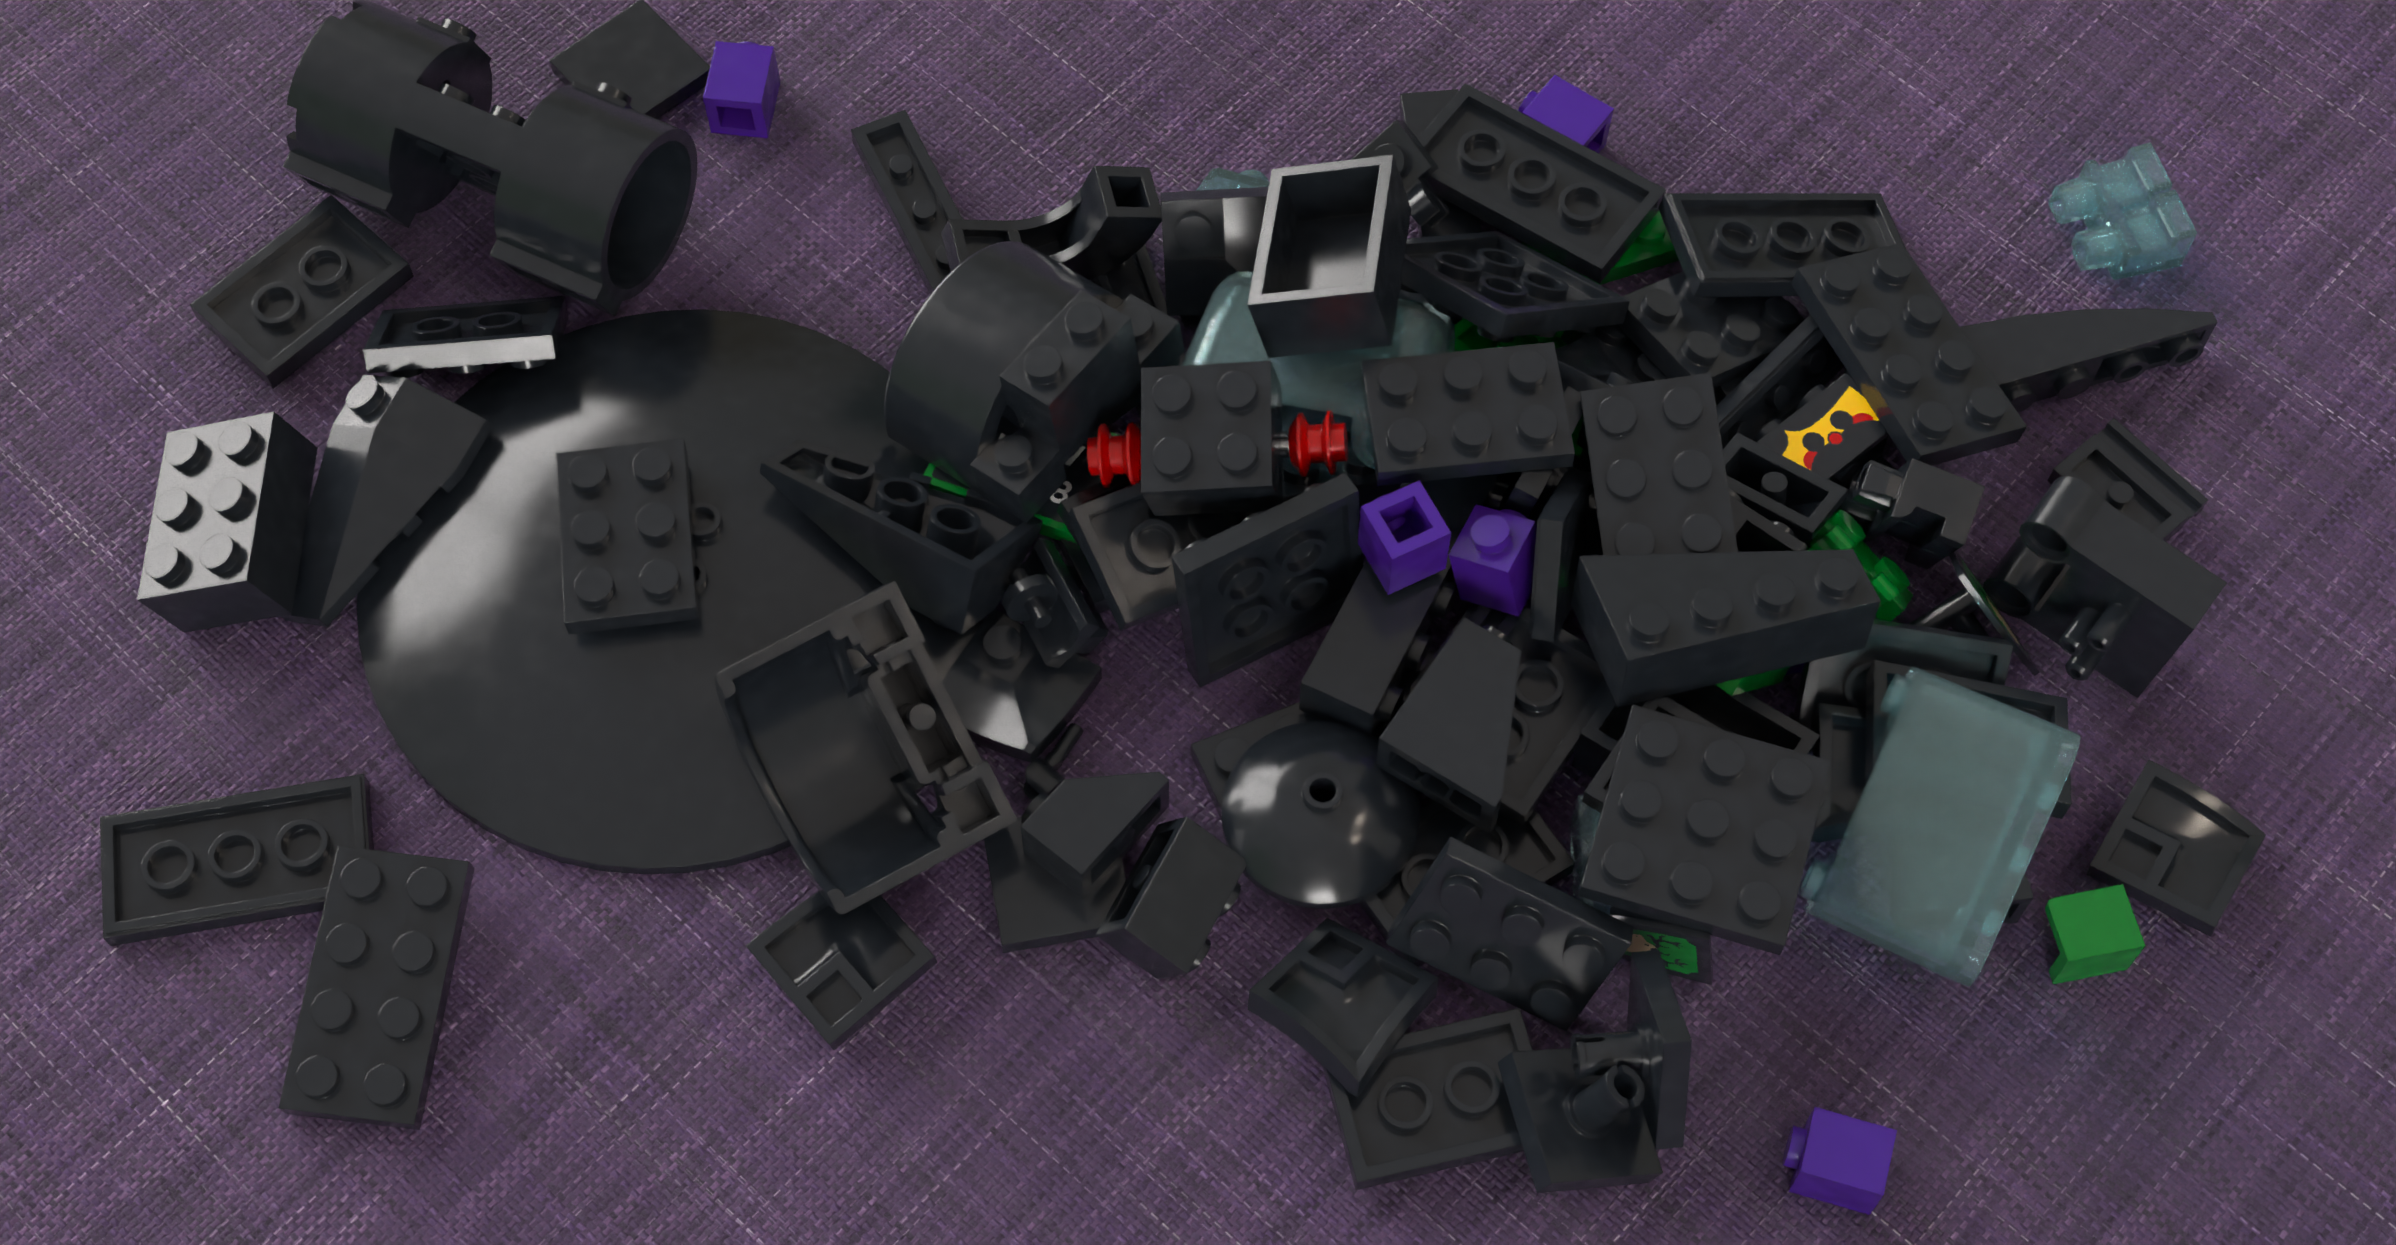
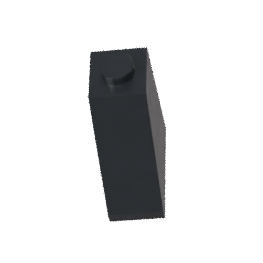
(1458, 724)

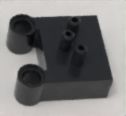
(2121, 599)

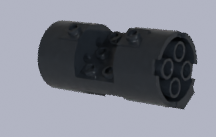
(404, 114)

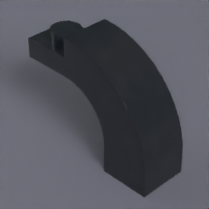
(1088, 234)

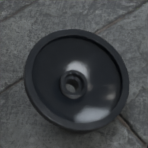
(1314, 849)

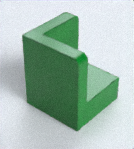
(2093, 933)

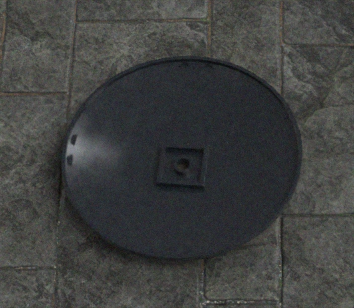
(616, 737)

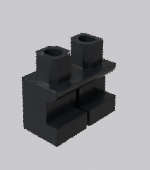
(1915, 505)

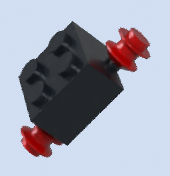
(1213, 440)

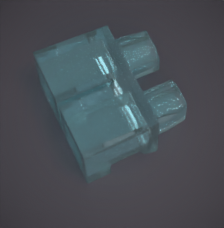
(2128, 215)

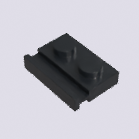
(2133, 480)

